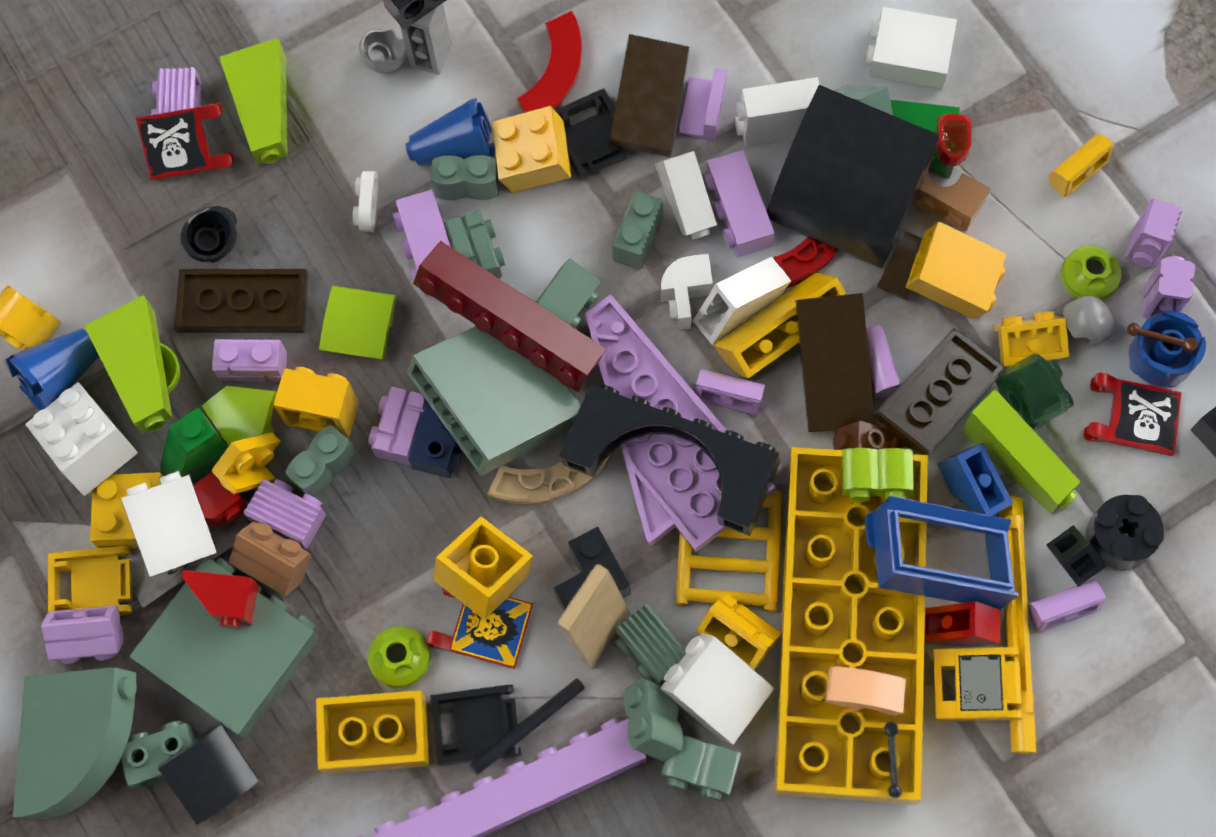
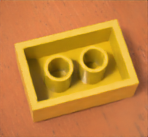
(372, 732)

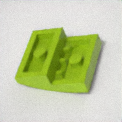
(357, 322)

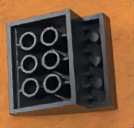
(851, 176)

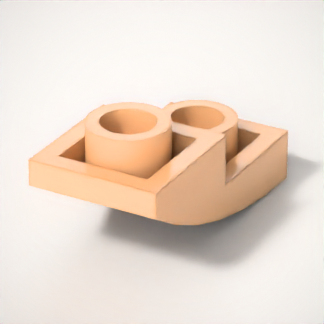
(866, 689)

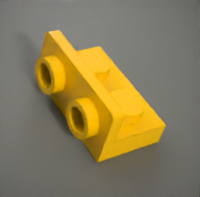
(1041, 335)
(244, 463)

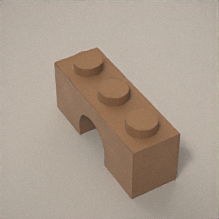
(955, 203)

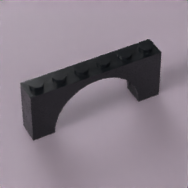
(612, 419)

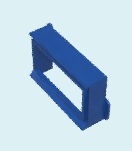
(892, 574)

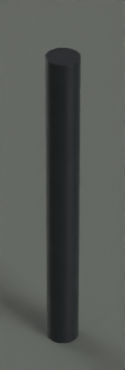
(526, 726)

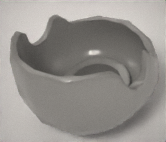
(382, 51)
(1089, 319)

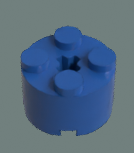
(1161, 366)

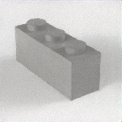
(428, 41)

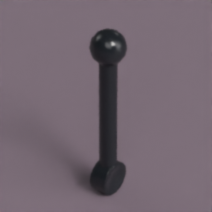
(890, 731)

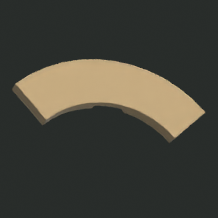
(538, 484)

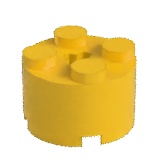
(23, 321)

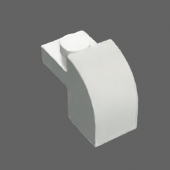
(684, 280)

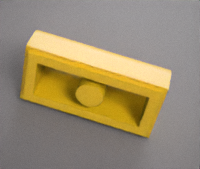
(1081, 165)

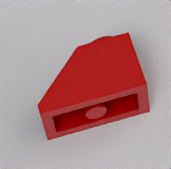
(218, 503)
(224, 597)
(962, 625)

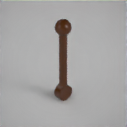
(1188, 345)

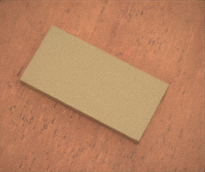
(593, 616)

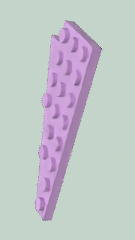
(668, 475)

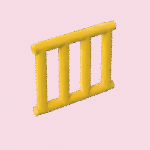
(769, 567)

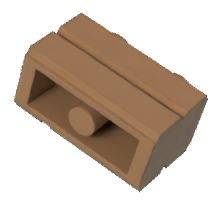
(269, 557)

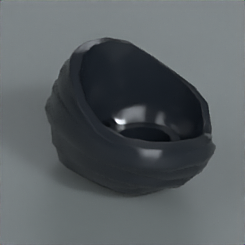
(204, 240)

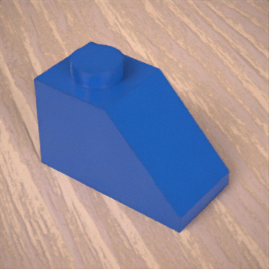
(975, 480)

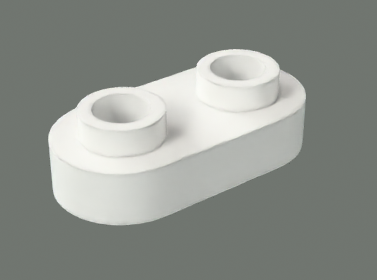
(367, 189)

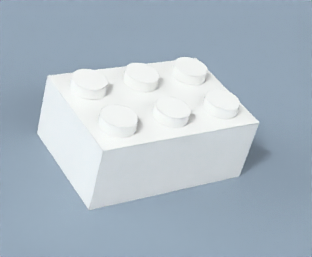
(81, 439)

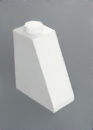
(687, 194)
(740, 298)

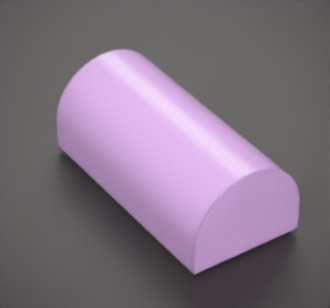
(882, 369)
(729, 392)
(1066, 605)

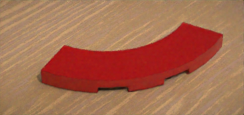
(562, 67)
(805, 260)

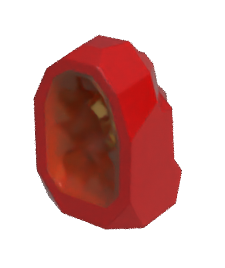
(954, 138)

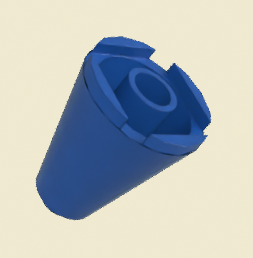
(457, 133)
(52, 366)

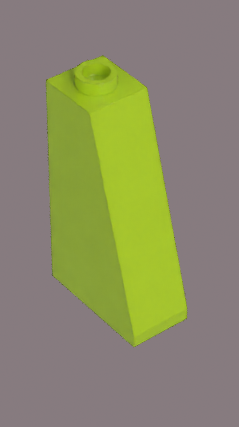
(260, 96)
(133, 358)
(1021, 452)

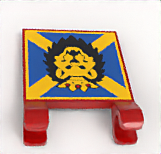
(489, 640)

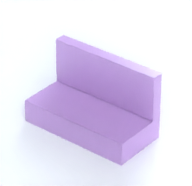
(703, 106)

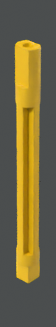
(1017, 631)

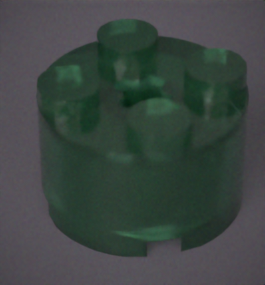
(1035, 390)

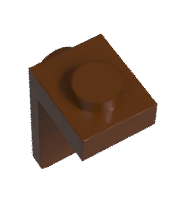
(866, 436)

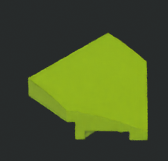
(241, 412)

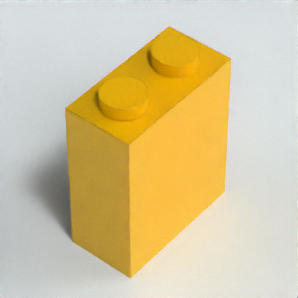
(957, 271)

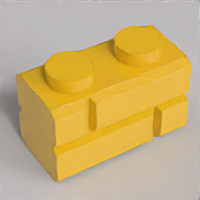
(740, 630)

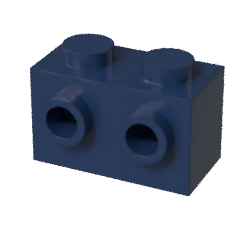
(434, 447)

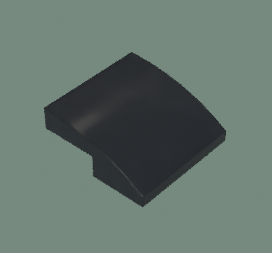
(208, 773)

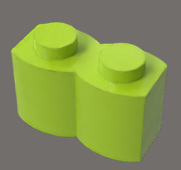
(876, 473)

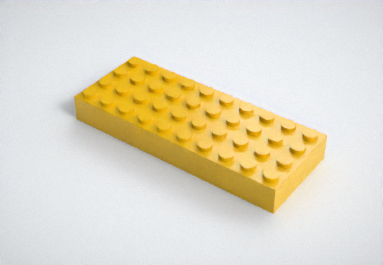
(844, 620)

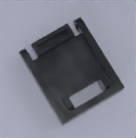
(590, 138)
(479, 722)

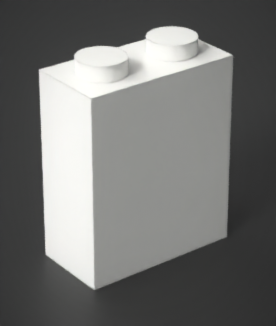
(911, 47)
(773, 111)
(168, 523)
(716, 687)

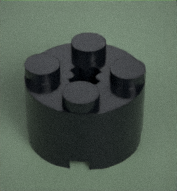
(1131, 515)

